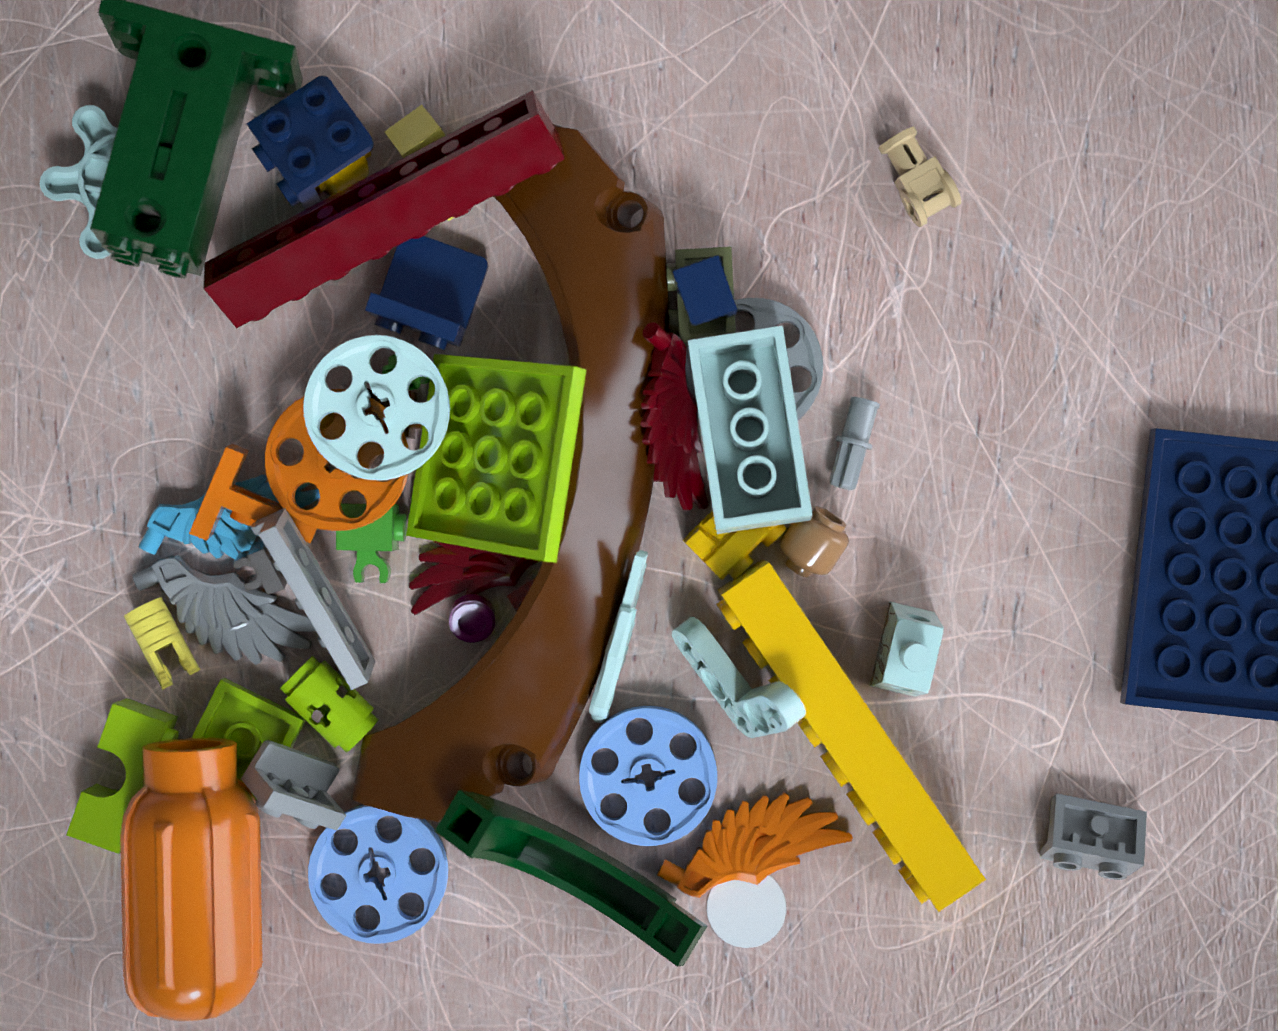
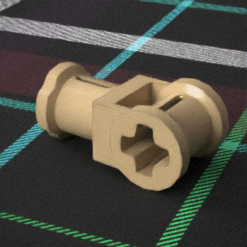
(919, 178)

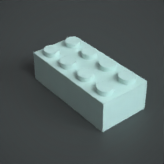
(750, 430)

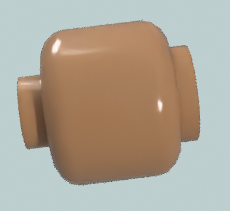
(814, 544)

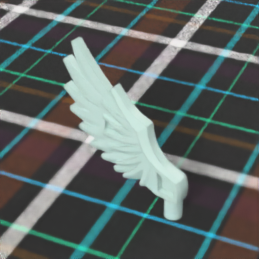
(618, 643)

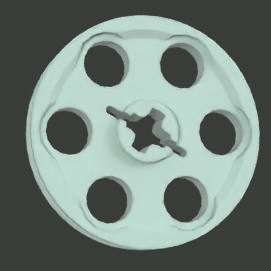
(355, 400)

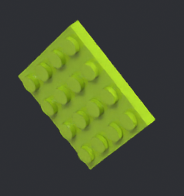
(503, 459)

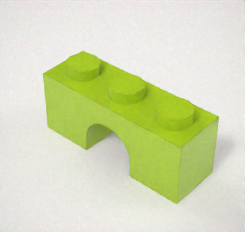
(126, 731)

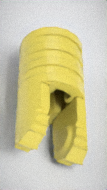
(156, 630)

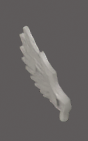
(226, 612)

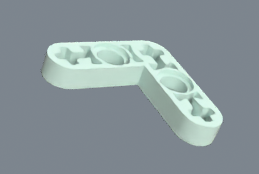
(753, 711)

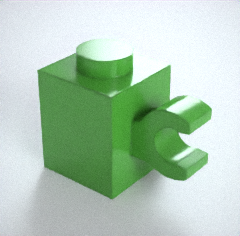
(369, 540)

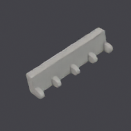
(316, 596)

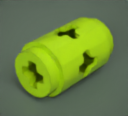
(343, 719)

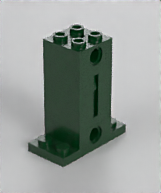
(179, 131)

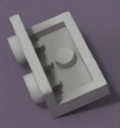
(294, 785)

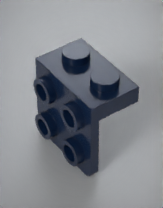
(309, 139)
(429, 291)

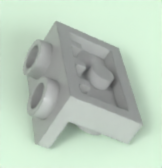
(1095, 837)

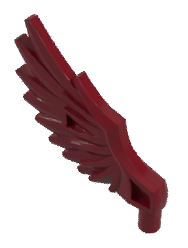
(672, 421)
(464, 570)

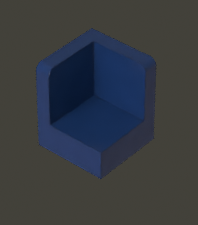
(705, 291)

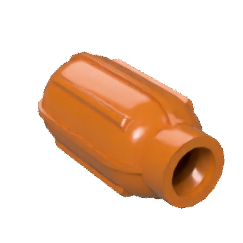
(191, 883)

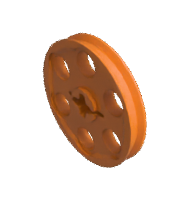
(331, 485)

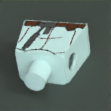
(907, 650)

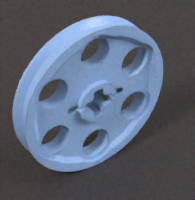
(639, 798)
(362, 890)

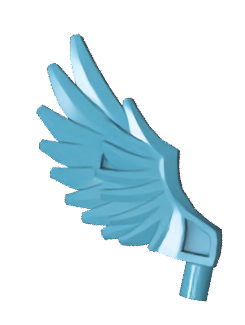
(229, 535)

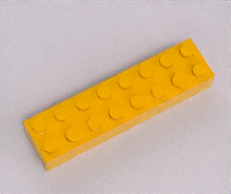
(855, 742)

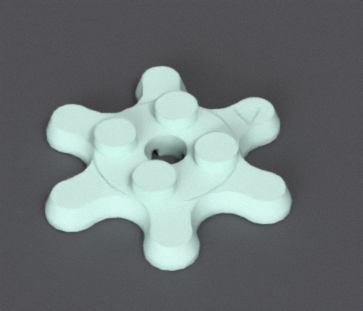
(85, 178)

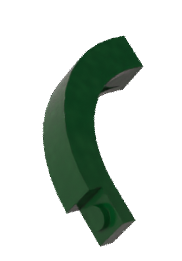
(526, 842)

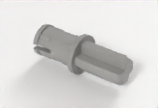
(853, 443)

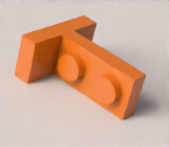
(243, 503)

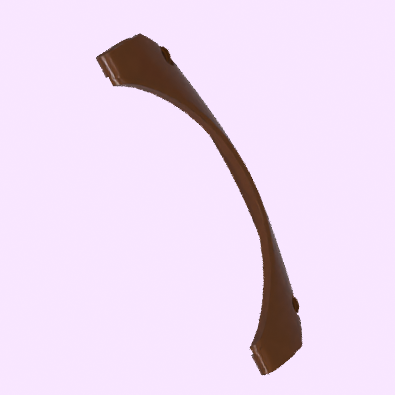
(549, 656)

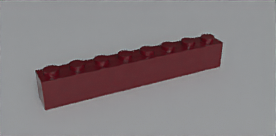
(384, 210)

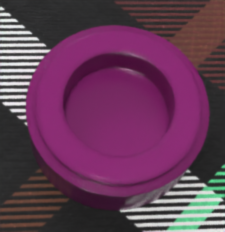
(472, 618)

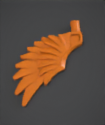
(754, 844)

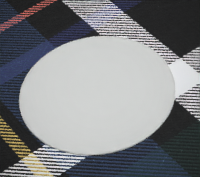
(746, 912)

